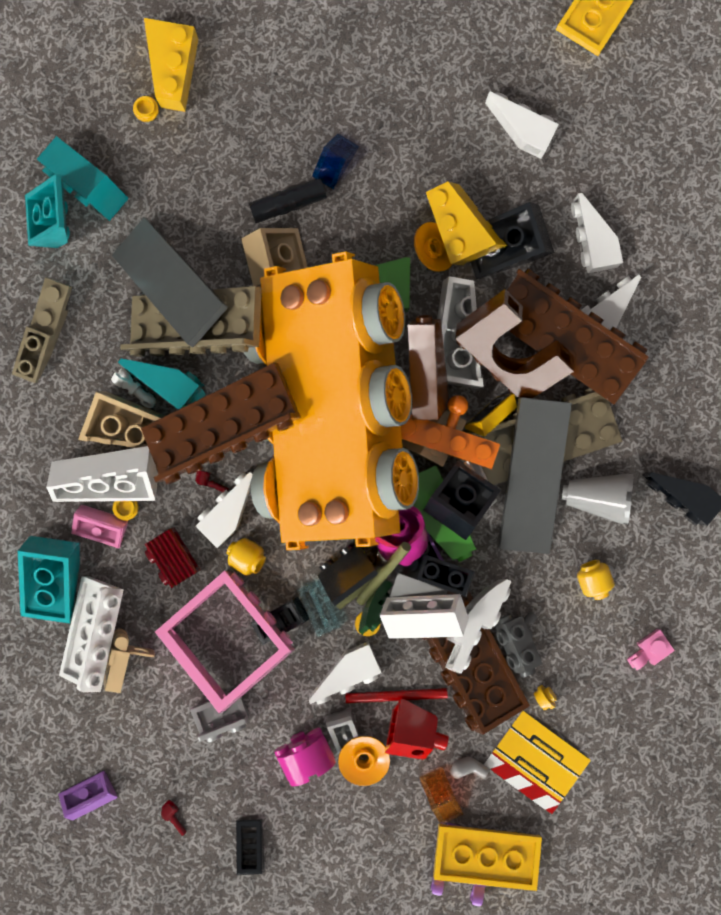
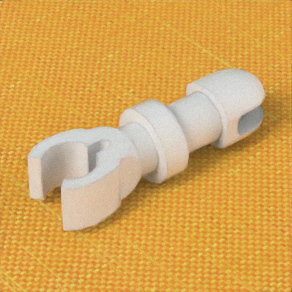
(124, 380)

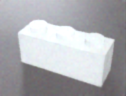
(424, 616)

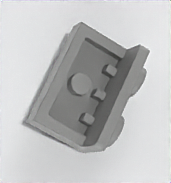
(212, 724)

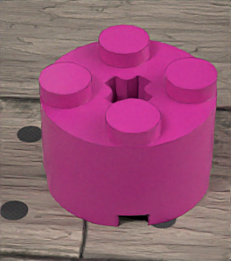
(411, 531)
(305, 757)

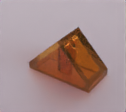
(441, 796)

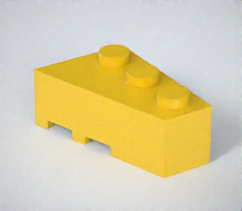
(172, 61)
(461, 224)

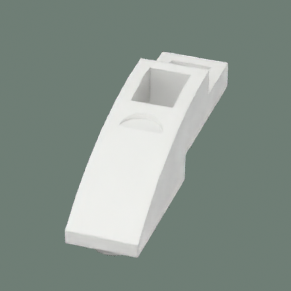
(482, 613)

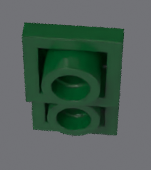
(370, 616)

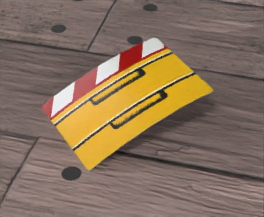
(537, 762)

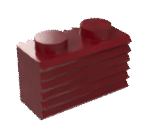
(171, 557)

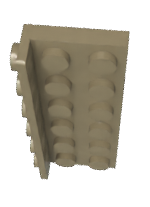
(234, 329)
(589, 429)

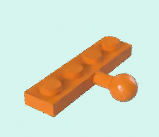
(449, 439)

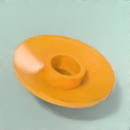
(431, 248)
(363, 771)

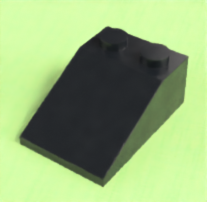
(525, 238)
(347, 573)

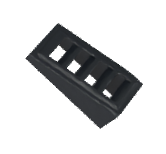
(299, 612)
(258, 868)

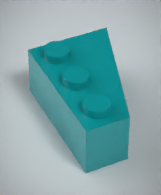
(83, 178)

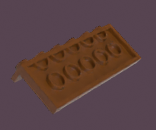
(599, 354)
(221, 423)
(486, 687)

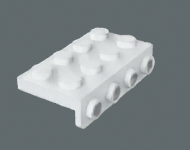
(91, 634)

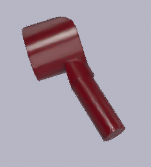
(202, 478)
(168, 814)

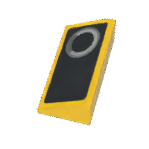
(492, 414)

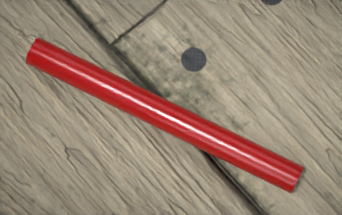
(384, 696)

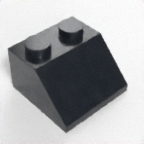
(461, 500)

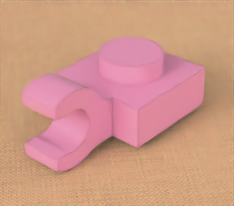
(653, 648)

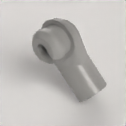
(468, 765)

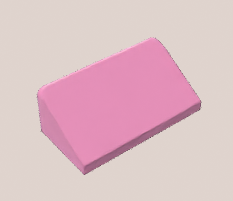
(98, 526)

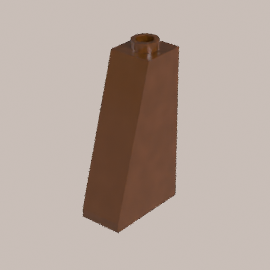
(427, 368)

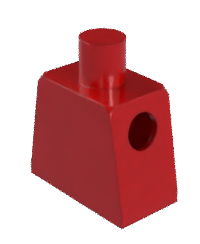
(413, 732)

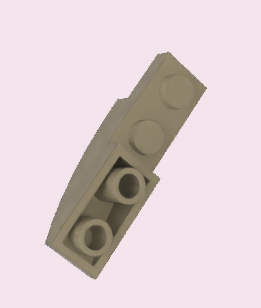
(44, 330)

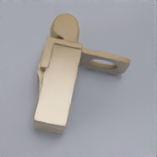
(118, 660)

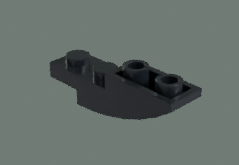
(436, 573)

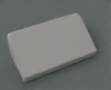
(408, 586)

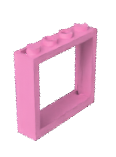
(193, 666)

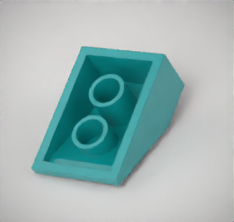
(47, 214)
(169, 383)
(48, 578)

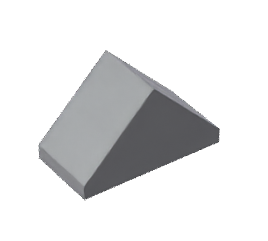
(341, 727)

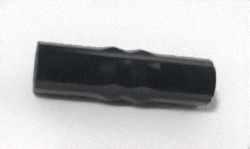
(287, 200)

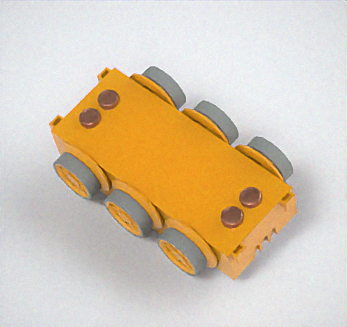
(344, 458)

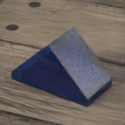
(334, 160)

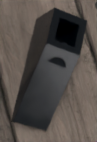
(695, 499)

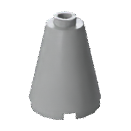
(602, 496)

